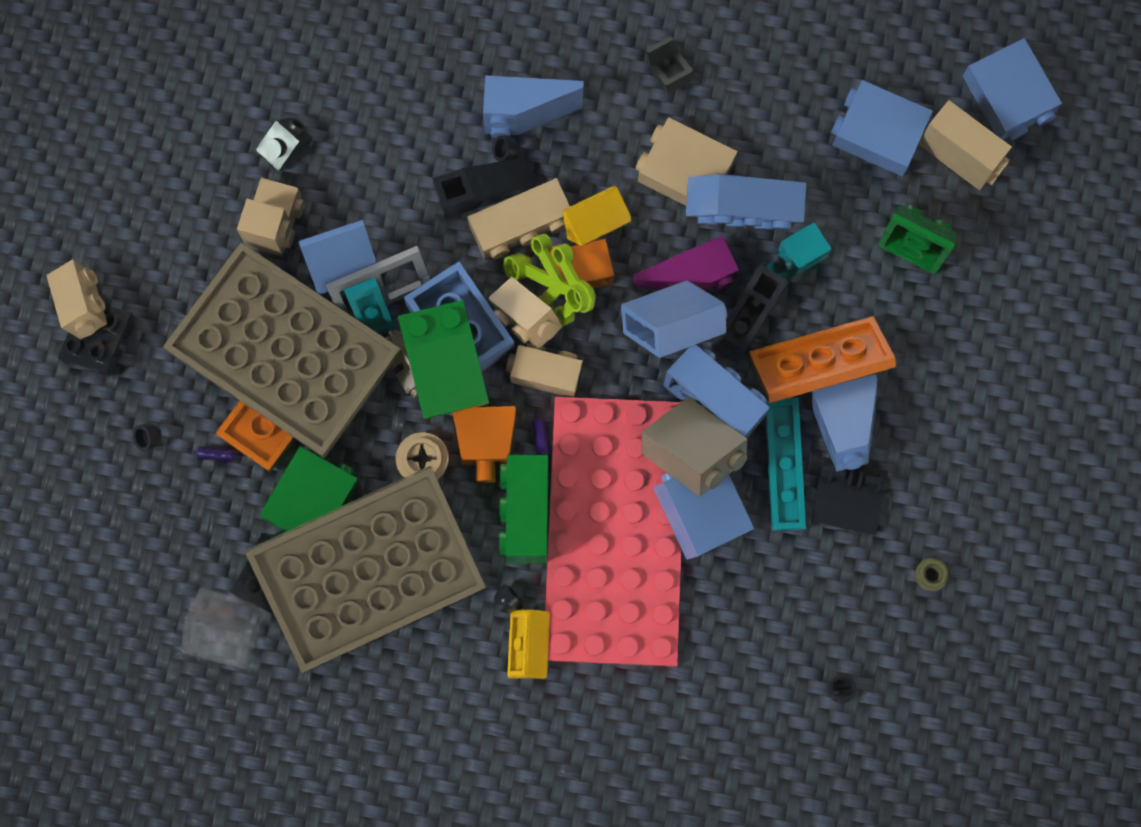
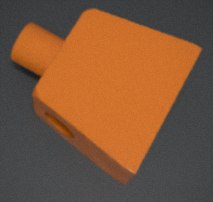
(485, 438)

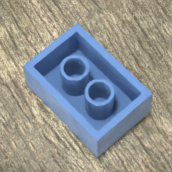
(745, 201)
(453, 285)
(716, 389)

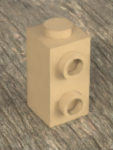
(77, 299)
(525, 313)
(545, 370)

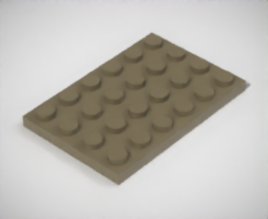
(282, 349)
(365, 569)

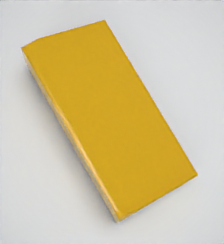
(595, 216)
(528, 644)

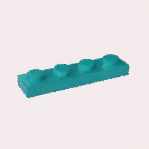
(785, 465)

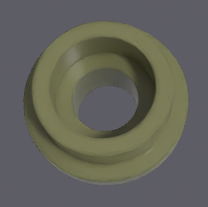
(940, 569)

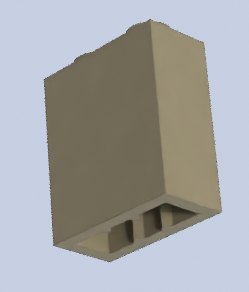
(694, 446)

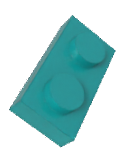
(370, 306)

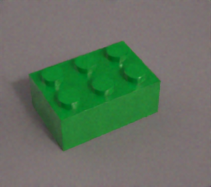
(524, 509)

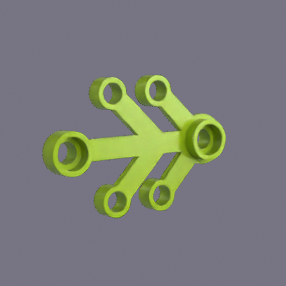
(577, 292)

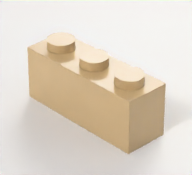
(519, 219)

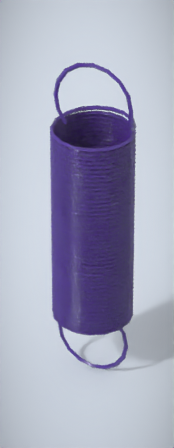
(541, 437)
(218, 454)

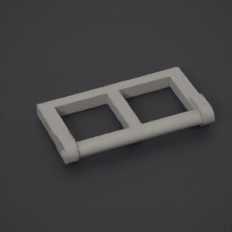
(412, 254)

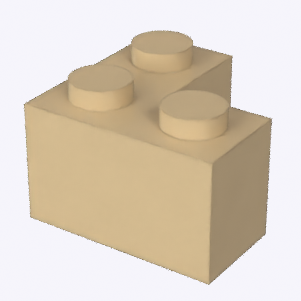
(269, 218)

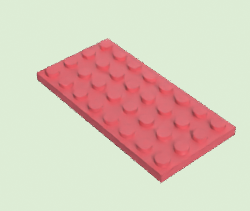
(609, 539)

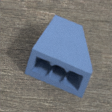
(847, 420)

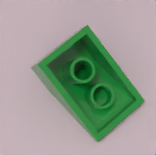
(918, 238)
(443, 359)

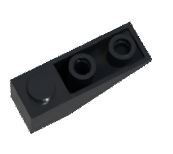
(481, 185)

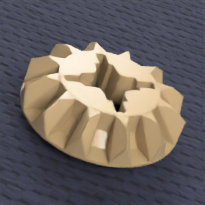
(410, 448)

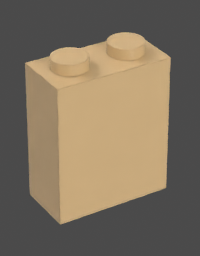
(965, 146)
(681, 154)

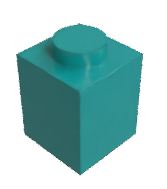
(803, 249)

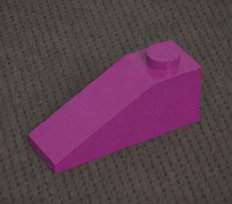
(704, 266)

